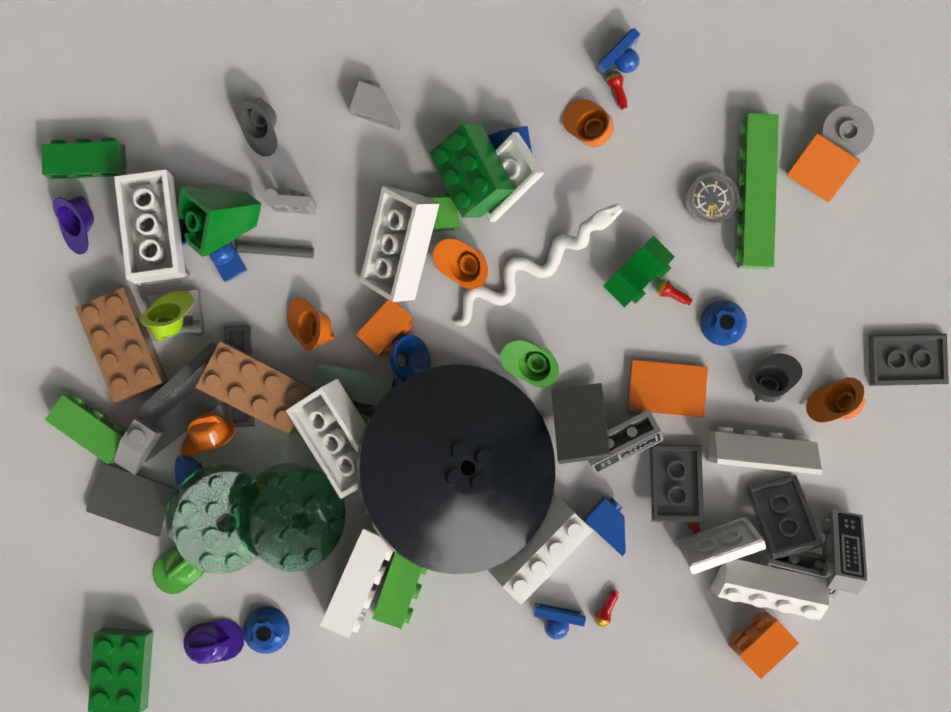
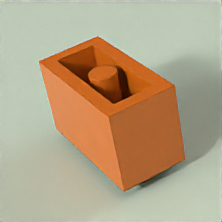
(385, 327)

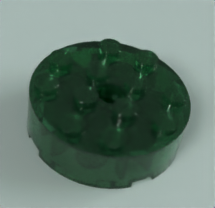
(194, 513)
(291, 517)

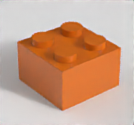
(763, 643)

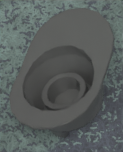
(258, 123)
(774, 377)

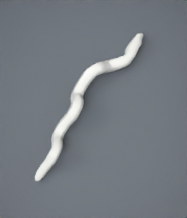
(597, 221)

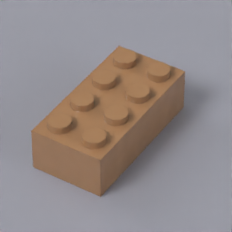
(121, 345)
(252, 386)

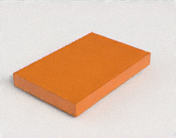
(667, 388)

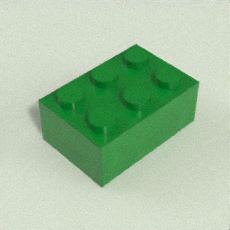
(472, 170)
(120, 670)

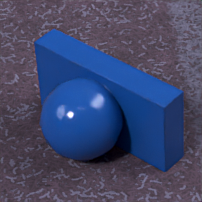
(622, 55)
(228, 262)
(558, 619)

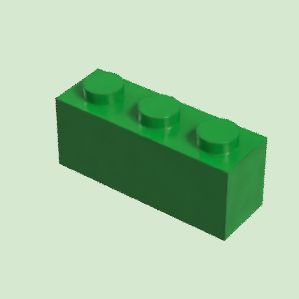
(83, 159)

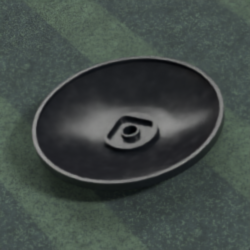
(414, 475)

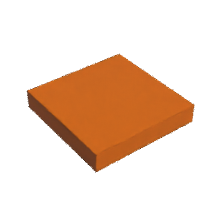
(823, 167)

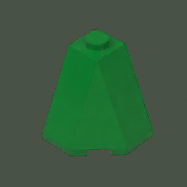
(216, 216)

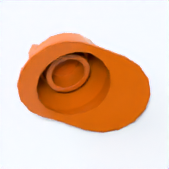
(461, 263)
(308, 325)
(835, 401)
(207, 433)

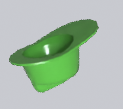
(530, 363)
(174, 573)

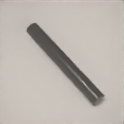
(275, 250)

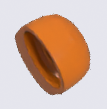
(588, 123)

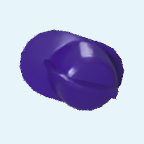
(74, 221)
(213, 641)

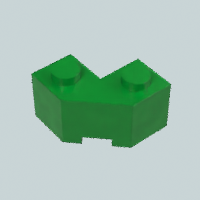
(639, 271)

